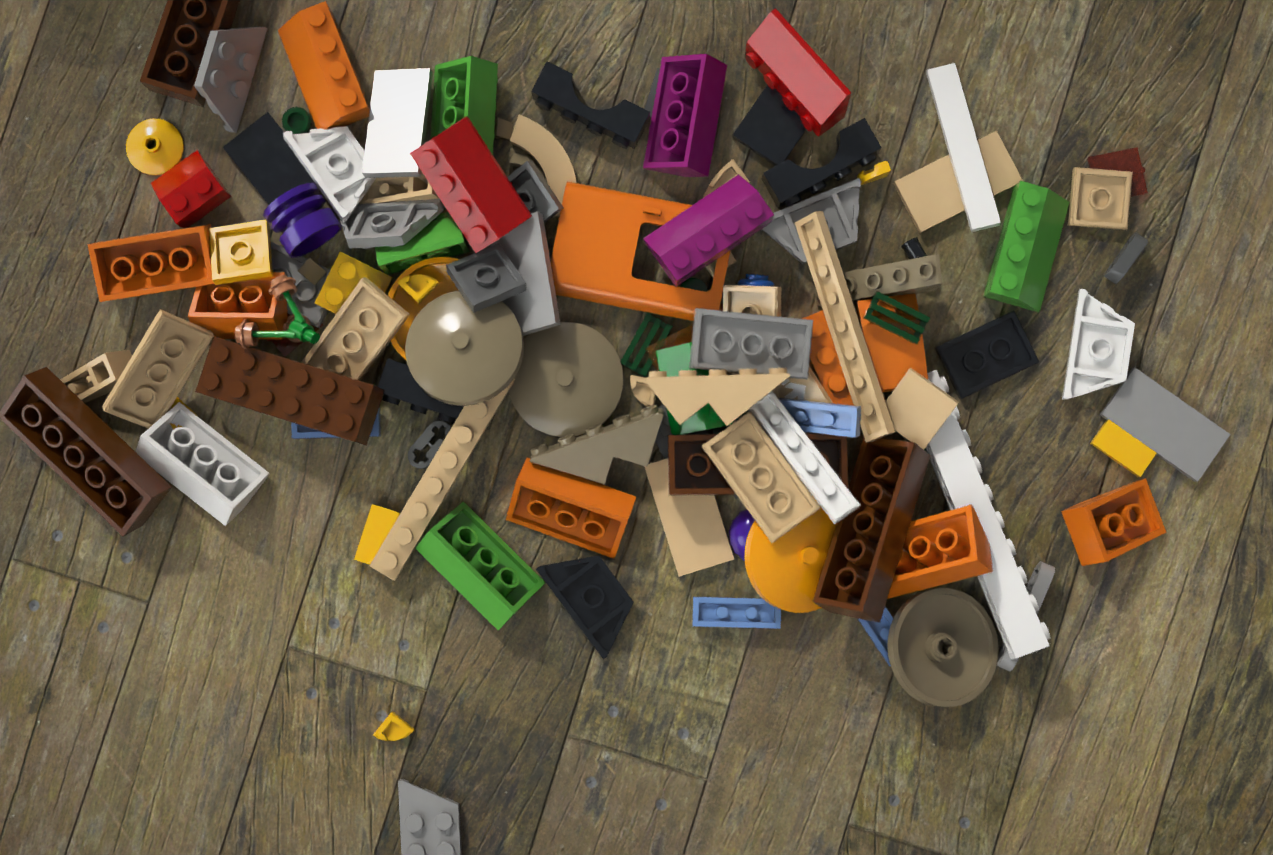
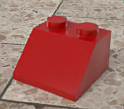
(190, 190)

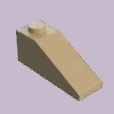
(399, 189)
(98, 375)

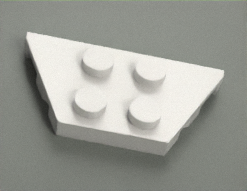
(334, 164)
(1097, 348)

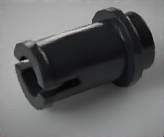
(913, 249)

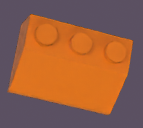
(228, 304)

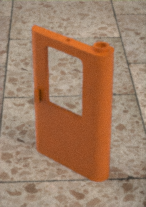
(598, 250)

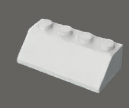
(201, 463)

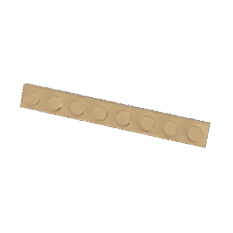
(844, 326)
(435, 485)

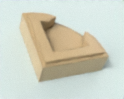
(642, 391)

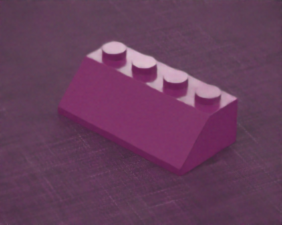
(685, 115)
(709, 229)

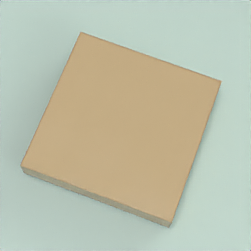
(1100, 198)
(918, 408)

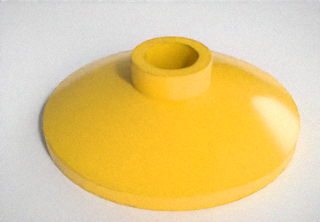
(164, 156)

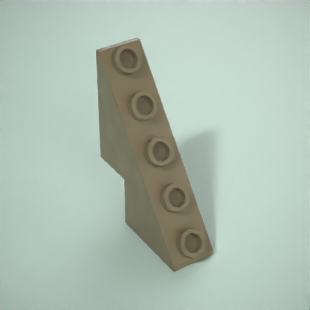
(894, 279)
(593, 452)

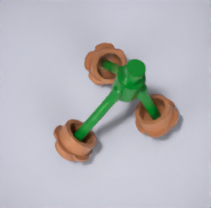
(295, 329)

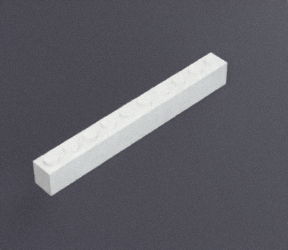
(1005, 586)

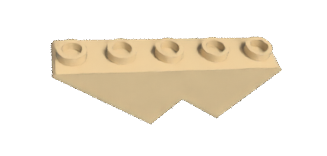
(725, 393)

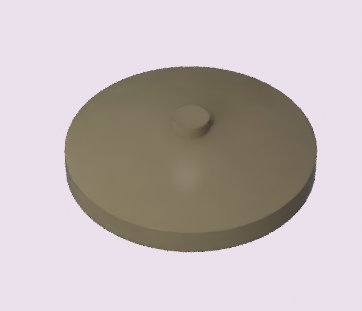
(463, 353)
(567, 380)
(943, 647)

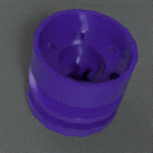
(302, 219)

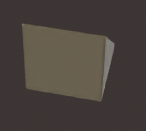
(503, 129)
(517, 160)
(312, 271)

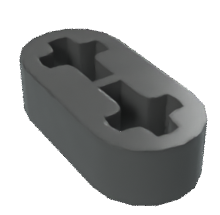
(1125, 258)
(425, 440)

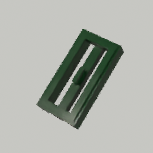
(657, 323)
(919, 328)

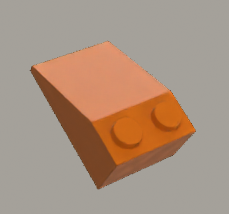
(890, 353)
(1113, 522)

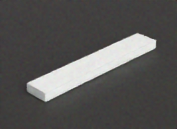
(963, 147)
(804, 458)

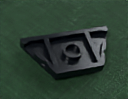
(590, 597)

